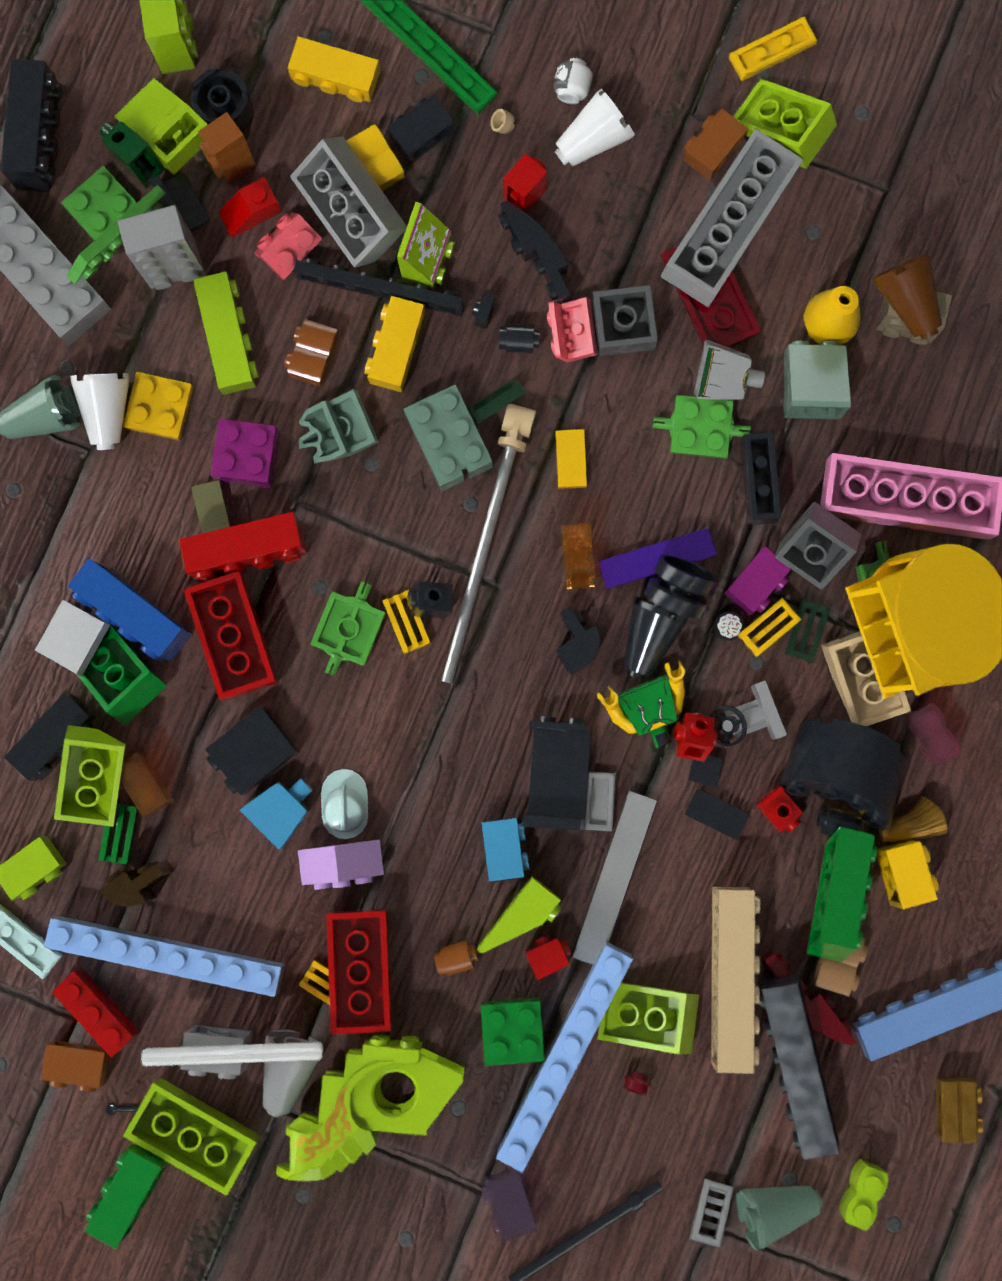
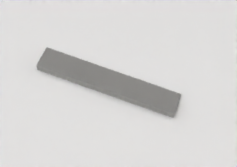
(614, 876)

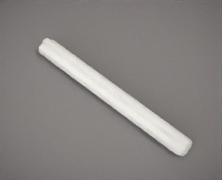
(232, 1054)

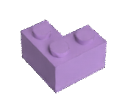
(340, 864)

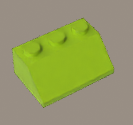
(89, 777)

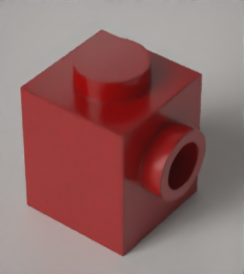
(548, 956)

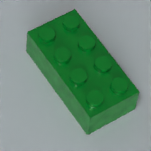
(842, 894)

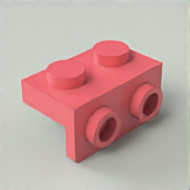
(288, 243)
(572, 329)

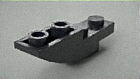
(534, 242)

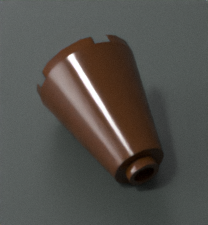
(913, 295)

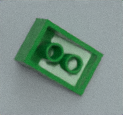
(121, 678)

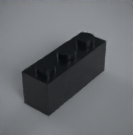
(760, 478)
(45, 739)

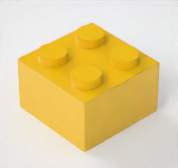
(907, 874)

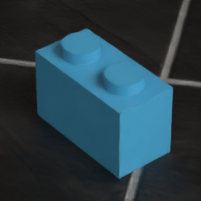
(503, 849)

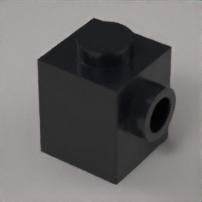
(430, 599)

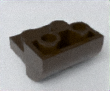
(134, 886)

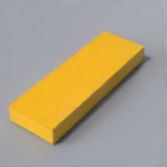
(773, 48)

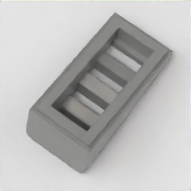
(719, 1228)

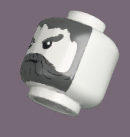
(572, 81)

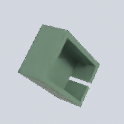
(448, 437)

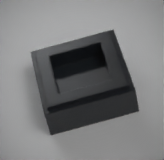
(706, 772)

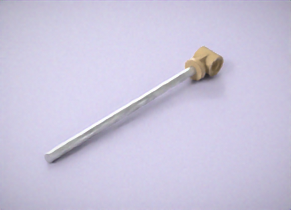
(516, 423)

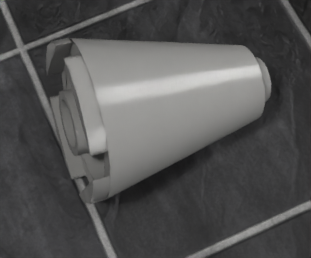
(285, 1079)

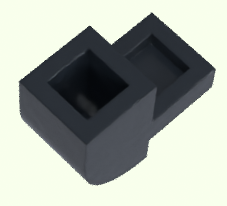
(583, 648)

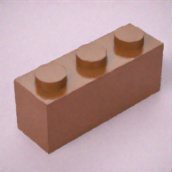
(226, 149)

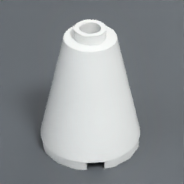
(593, 131)
(102, 406)

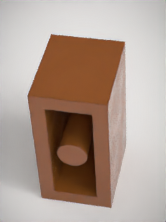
(715, 143)
(75, 1065)

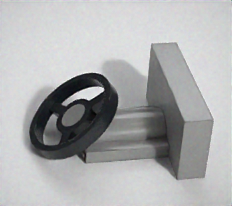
(750, 717)

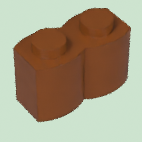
(312, 352)

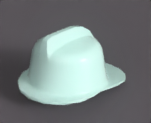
(344, 804)

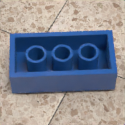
(125, 607)

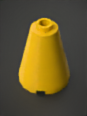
(833, 315)

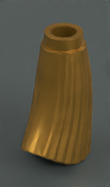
(920, 822)

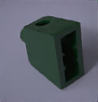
(127, 147)

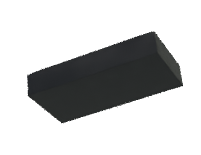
(717, 814)

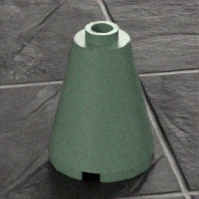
(41, 411)
(776, 1211)

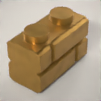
(958, 1109)

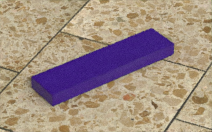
(641, 562)

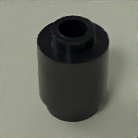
(518, 338)
(833, 818)

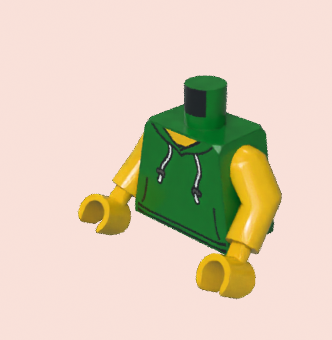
(649, 706)

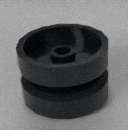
(681, 586)

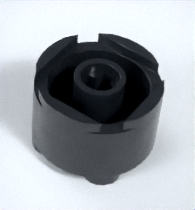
(221, 86)

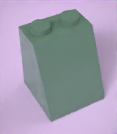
(816, 381)

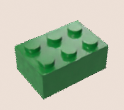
(125, 1195)

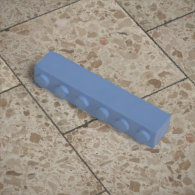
(930, 1013)

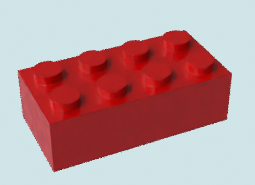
(243, 547)
(231, 636)
(359, 971)

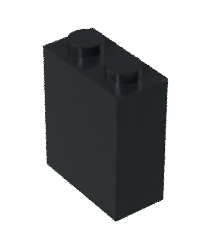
(250, 751)

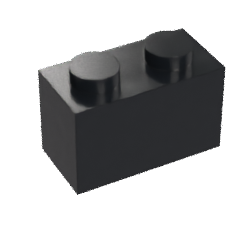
(421, 128)

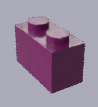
(758, 581)

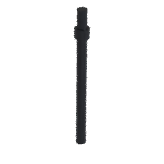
(635, 1201)

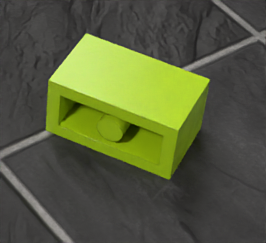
(31, 867)

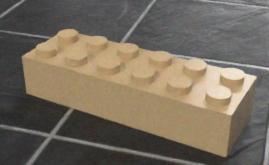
(733, 980)

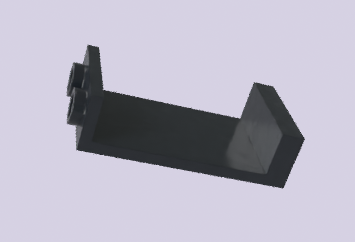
(559, 774)

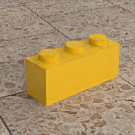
(334, 70)
(395, 343)

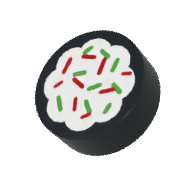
(728, 626)

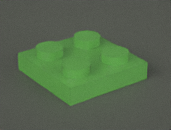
(98, 202)

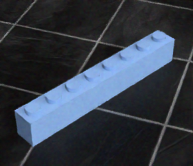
(164, 955)
(563, 1056)

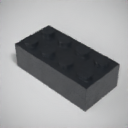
(31, 125)

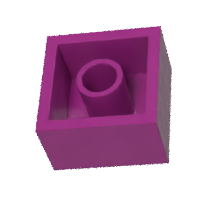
(245, 453)

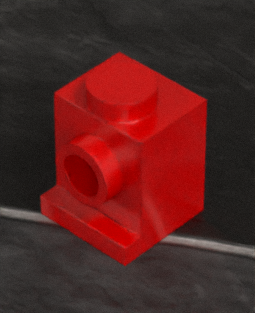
(769, 808)

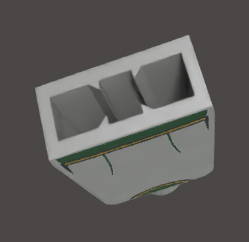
(725, 373)

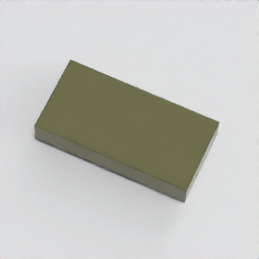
(211, 506)

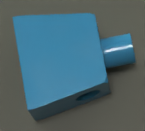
(279, 811)

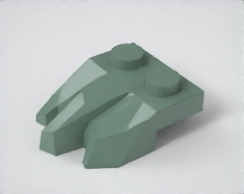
(337, 428)

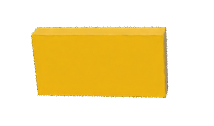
(571, 459)

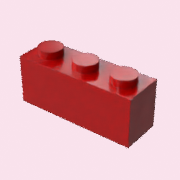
(95, 1012)

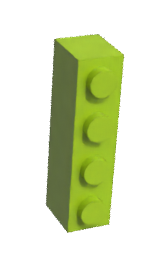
(225, 333)

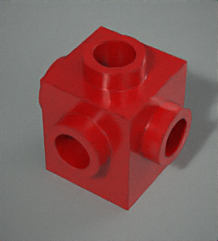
(695, 736)

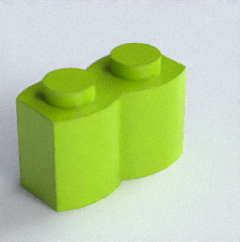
(860, 1200)

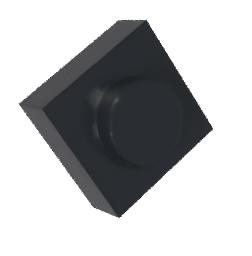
(483, 310)

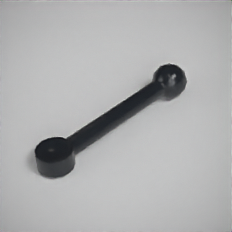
(112, 1109)

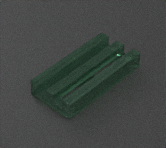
(496, 401)
(799, 654)

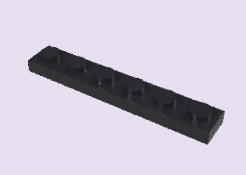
(368, 284)

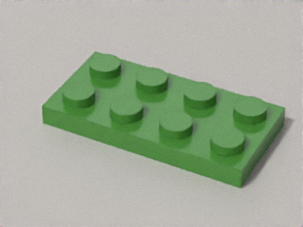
(106, 244)

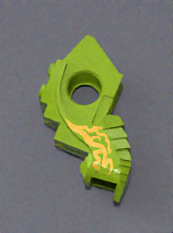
(356, 1109)

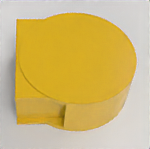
(930, 619)

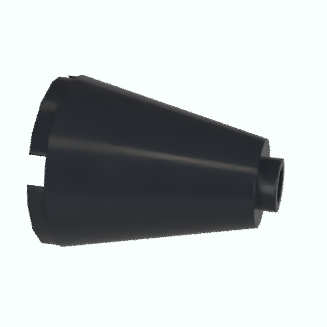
(650, 636)

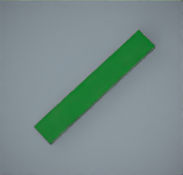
(433, 52)

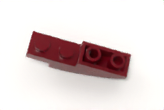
(819, 1007)

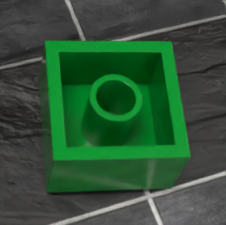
(512, 1031)

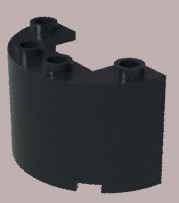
(848, 765)

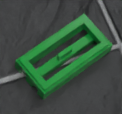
(125, 859)

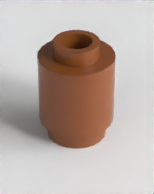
(456, 958)

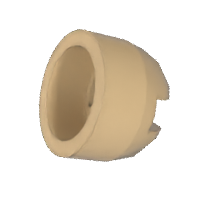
(502, 116)

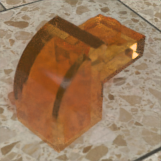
(577, 555)

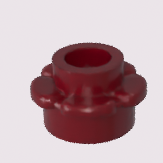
(637, 1083)

